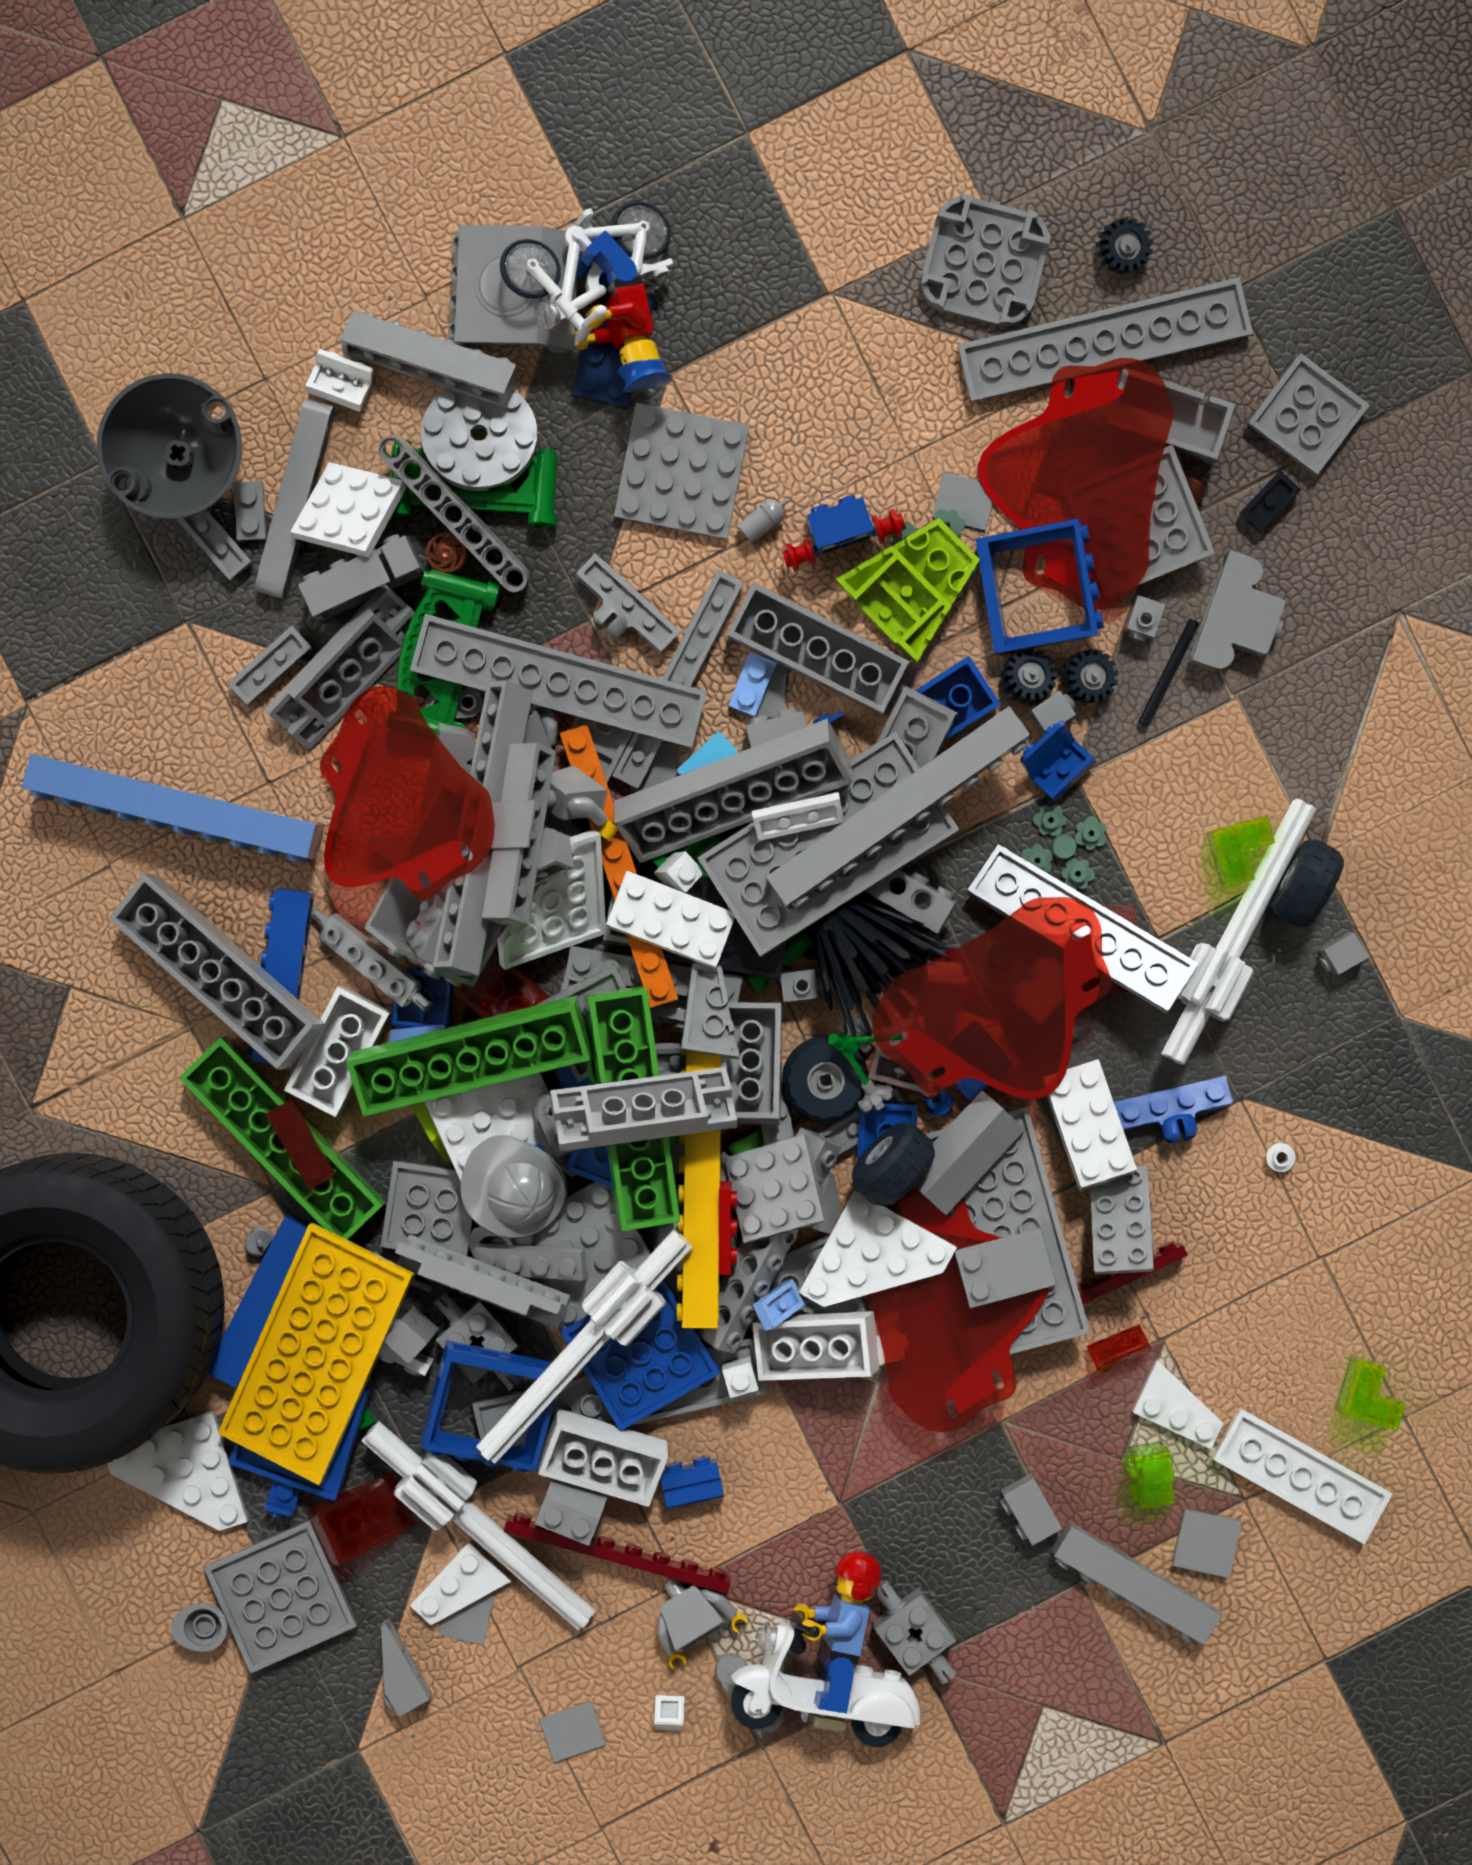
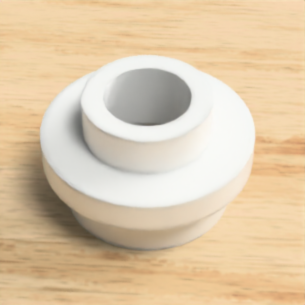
(1272, 1153)

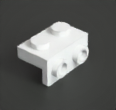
(340, 380)

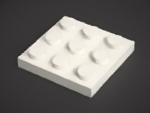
(348, 509)

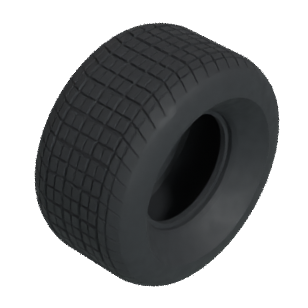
(170, 1299)

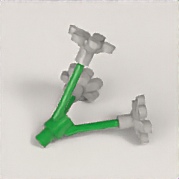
(849, 1046)

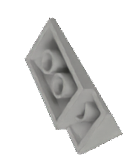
(968, 1151)

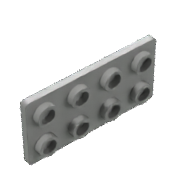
(1122, 1225)

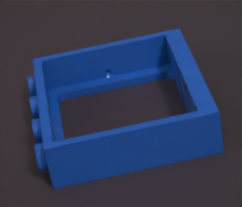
(990, 545)
(464, 1448)

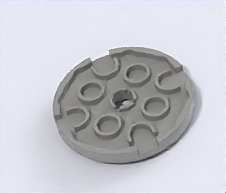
(481, 463)

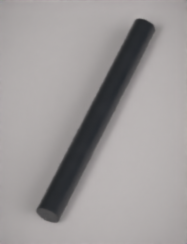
(1168, 672)

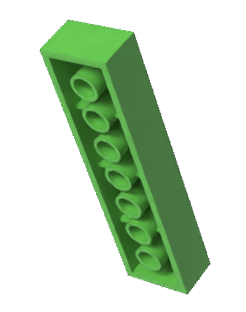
(627, 1051)
(470, 1056)
(240, 1099)

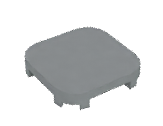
(984, 261)

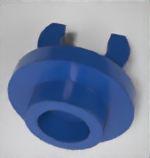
(940, 1104)

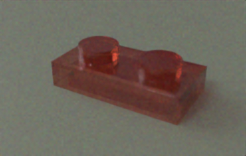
(1119, 1349)

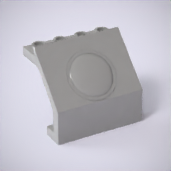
(484, 305)

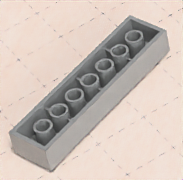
(729, 790)
(216, 971)

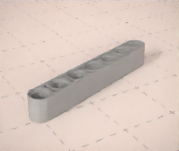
(296, 487)
(440, 507)

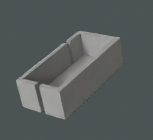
(1195, 429)
(358, 579)

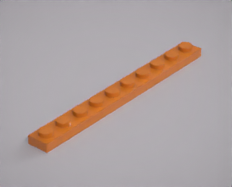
(616, 861)

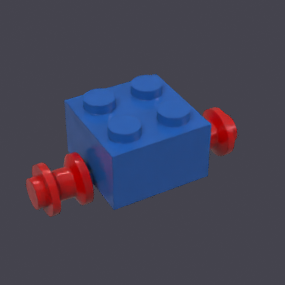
(840, 527)

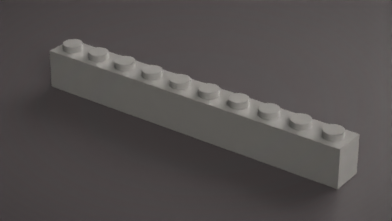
(898, 808)
(462, 926)

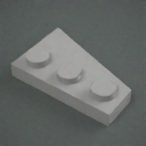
(707, 1015)

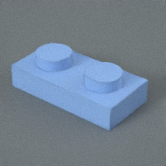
(752, 684)
(778, 1304)

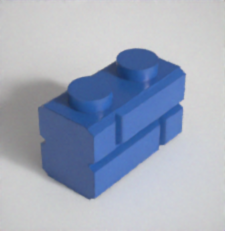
(691, 1482)

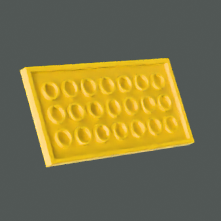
(316, 1353)

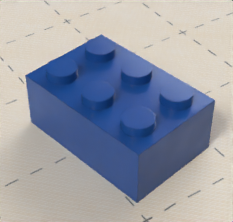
(963, 691)

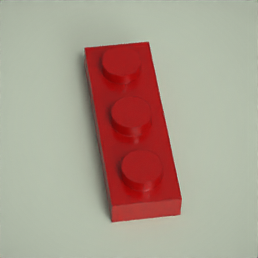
(727, 1227)

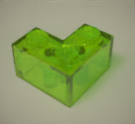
(1231, 847)
(1361, 1398)
(1152, 1474)

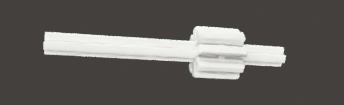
(1220, 972)
(619, 1311)
(439, 1493)

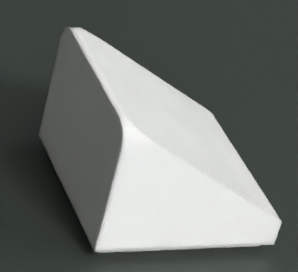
(669, 1712)

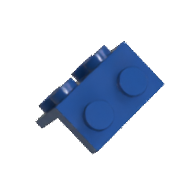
(1056, 761)

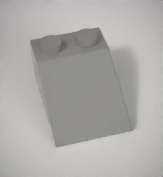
(1005, 1267)

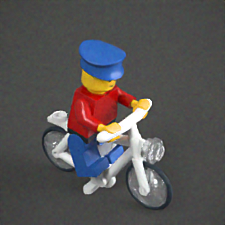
(614, 271)

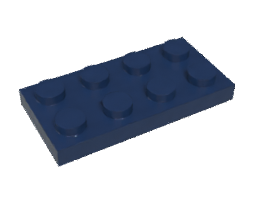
(597, 371)

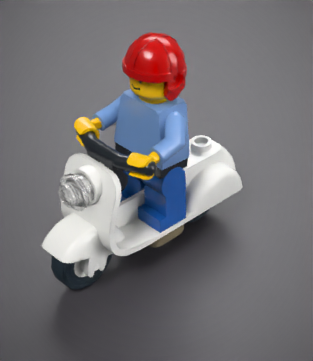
(872, 1700)

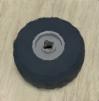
(1307, 883)
(822, 1081)
(893, 1164)

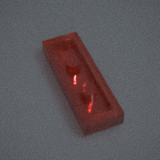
(300, 1144)

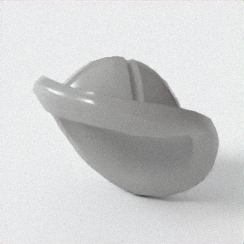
(512, 1187)

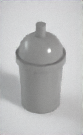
(762, 519)

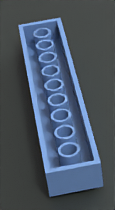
(170, 806)

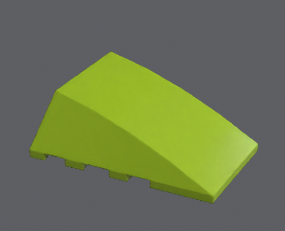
(912, 585)

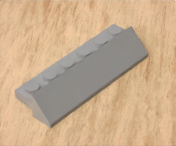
(343, 668)
(643, 1109)
(483, 1281)

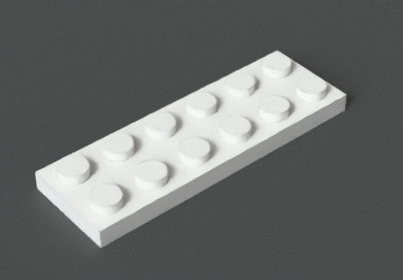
(1302, 1475)

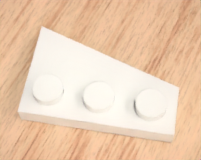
(1176, 1408)
(459, 1583)

